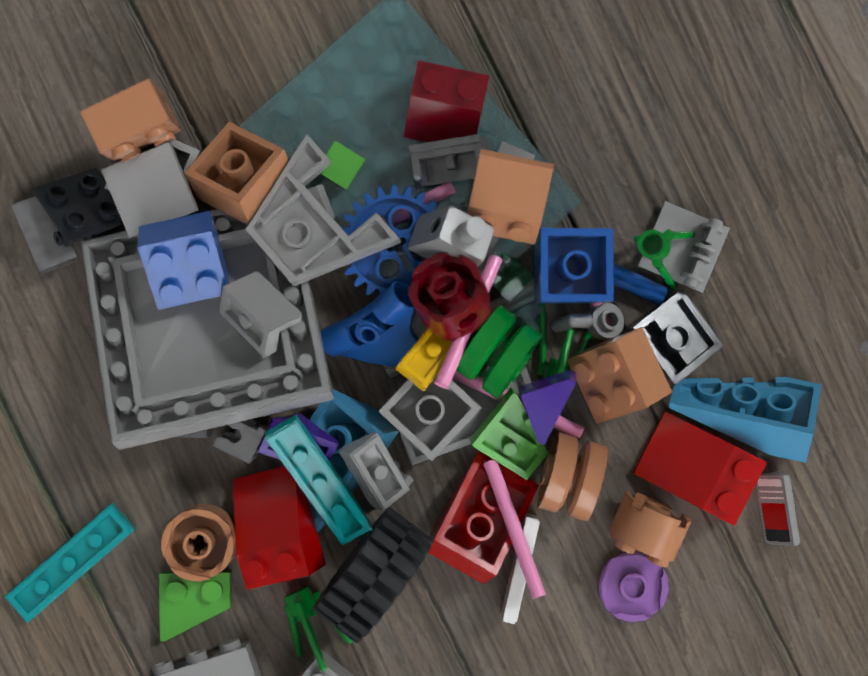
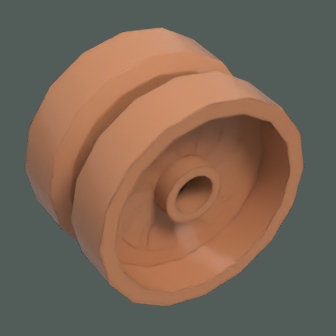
(572, 476)

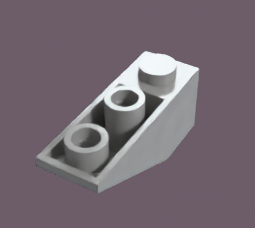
(231, 659)

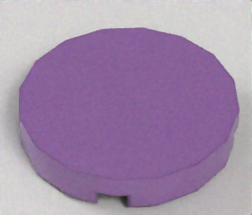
(632, 586)

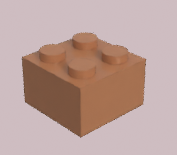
(131, 121)
(236, 172)
(619, 376)

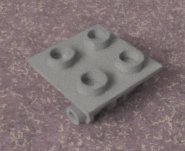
(692, 258)

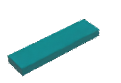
(318, 479)
(70, 562)

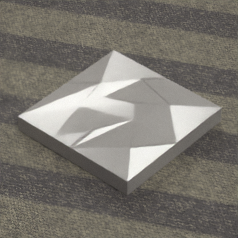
(186, 363)

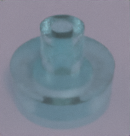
(526, 315)

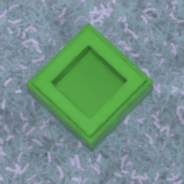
(344, 165)

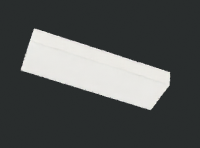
(516, 580)

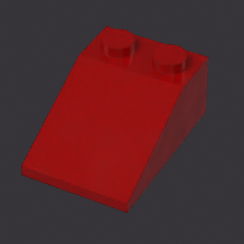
(699, 468)
(471, 526)
(274, 529)

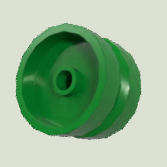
(494, 349)

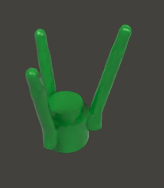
(657, 247)
(556, 365)
(299, 607)

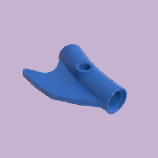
(377, 332)

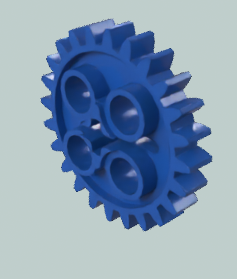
(385, 205)

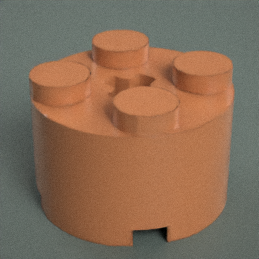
(648, 527)
(182, 550)

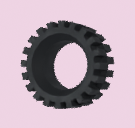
(373, 575)

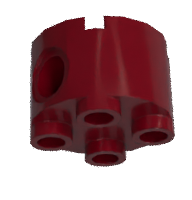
(449, 295)

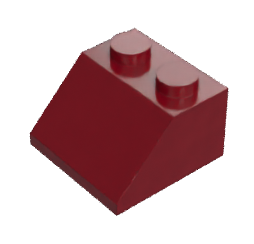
(444, 103)

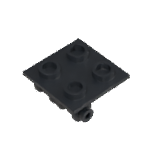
(79, 206)

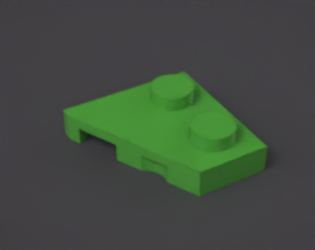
(509, 437)
(191, 602)

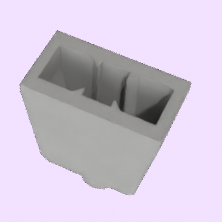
(452, 233)

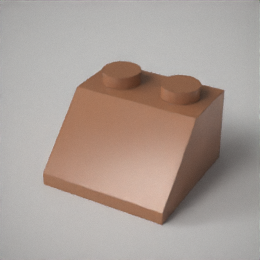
(510, 194)

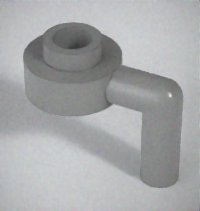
(593, 321)

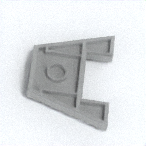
(301, 233)

